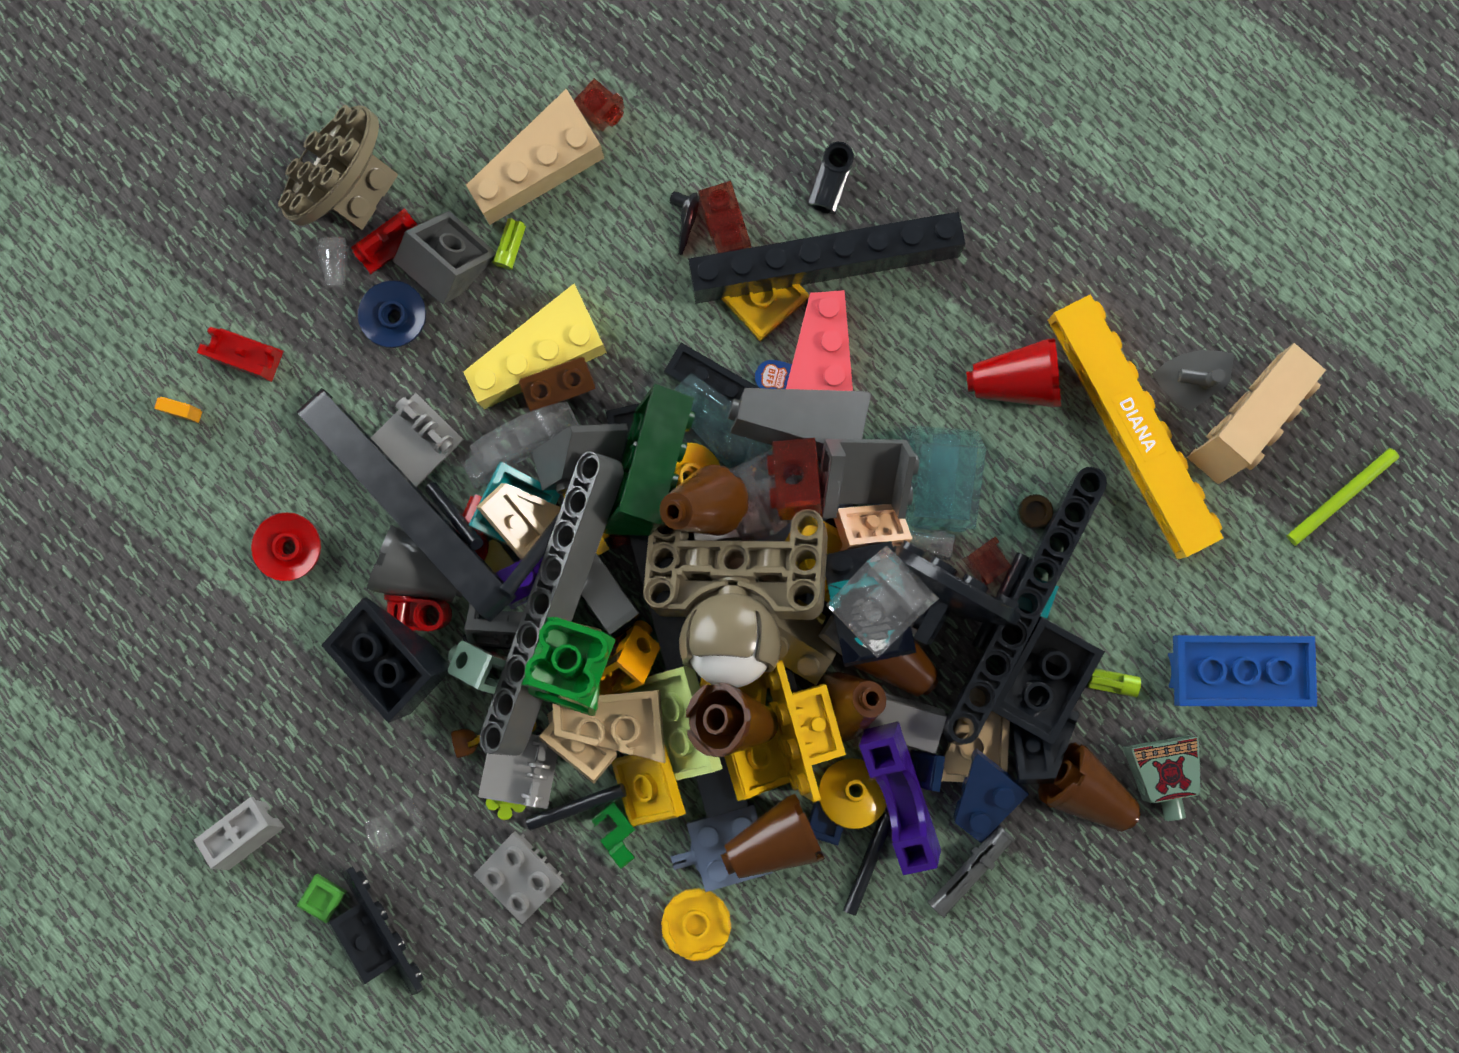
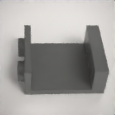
(867, 474)

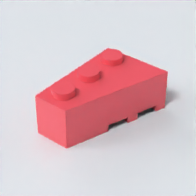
(823, 346)

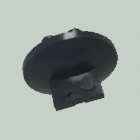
(960, 596)

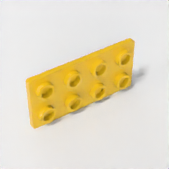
(807, 729)

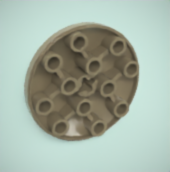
(344, 174)

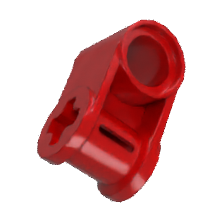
(413, 611)

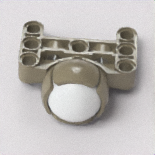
(733, 612)

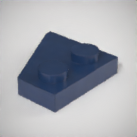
(986, 797)

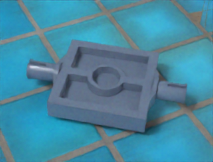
(708, 843)

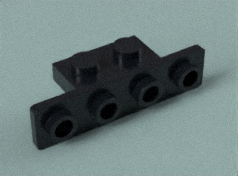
(368, 940)

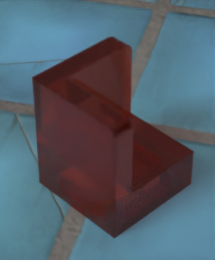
(987, 561)

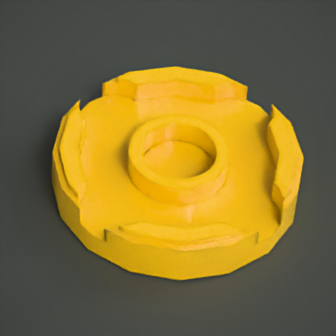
(687, 918)

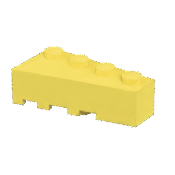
(545, 340)

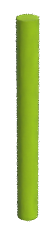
(1342, 496)

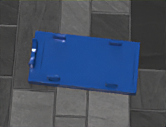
(1243, 671)

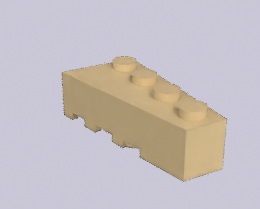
(536, 160)
(1259, 415)

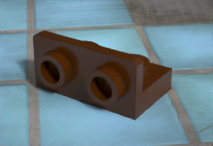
(557, 383)

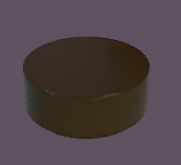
(1035, 511)

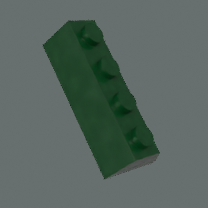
(650, 461)

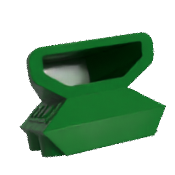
(568, 665)

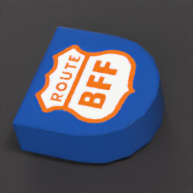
(772, 374)

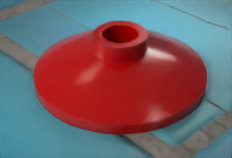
(271, 539)

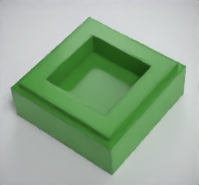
(321, 898)

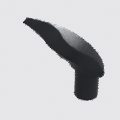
(688, 215)

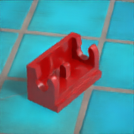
(241, 353)

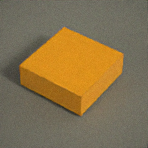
(178, 409)

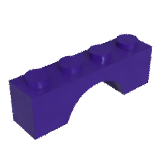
(911, 824)

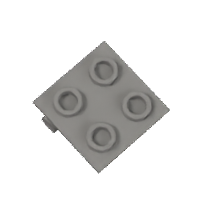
(416, 438)
(520, 778)
(519, 877)

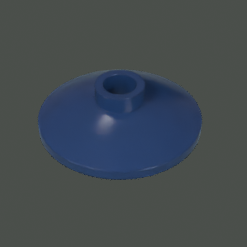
(380, 303)

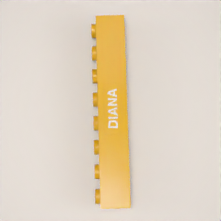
(1135, 427)

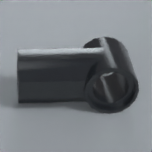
(831, 179)

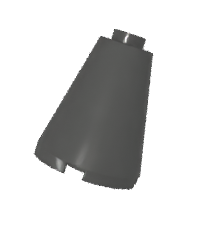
(408, 571)

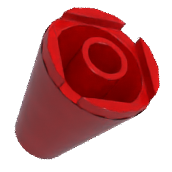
(1019, 376)

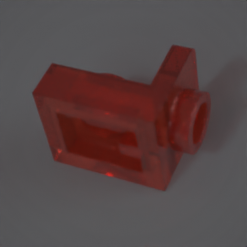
(600, 105)

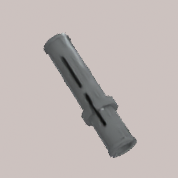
(970, 872)

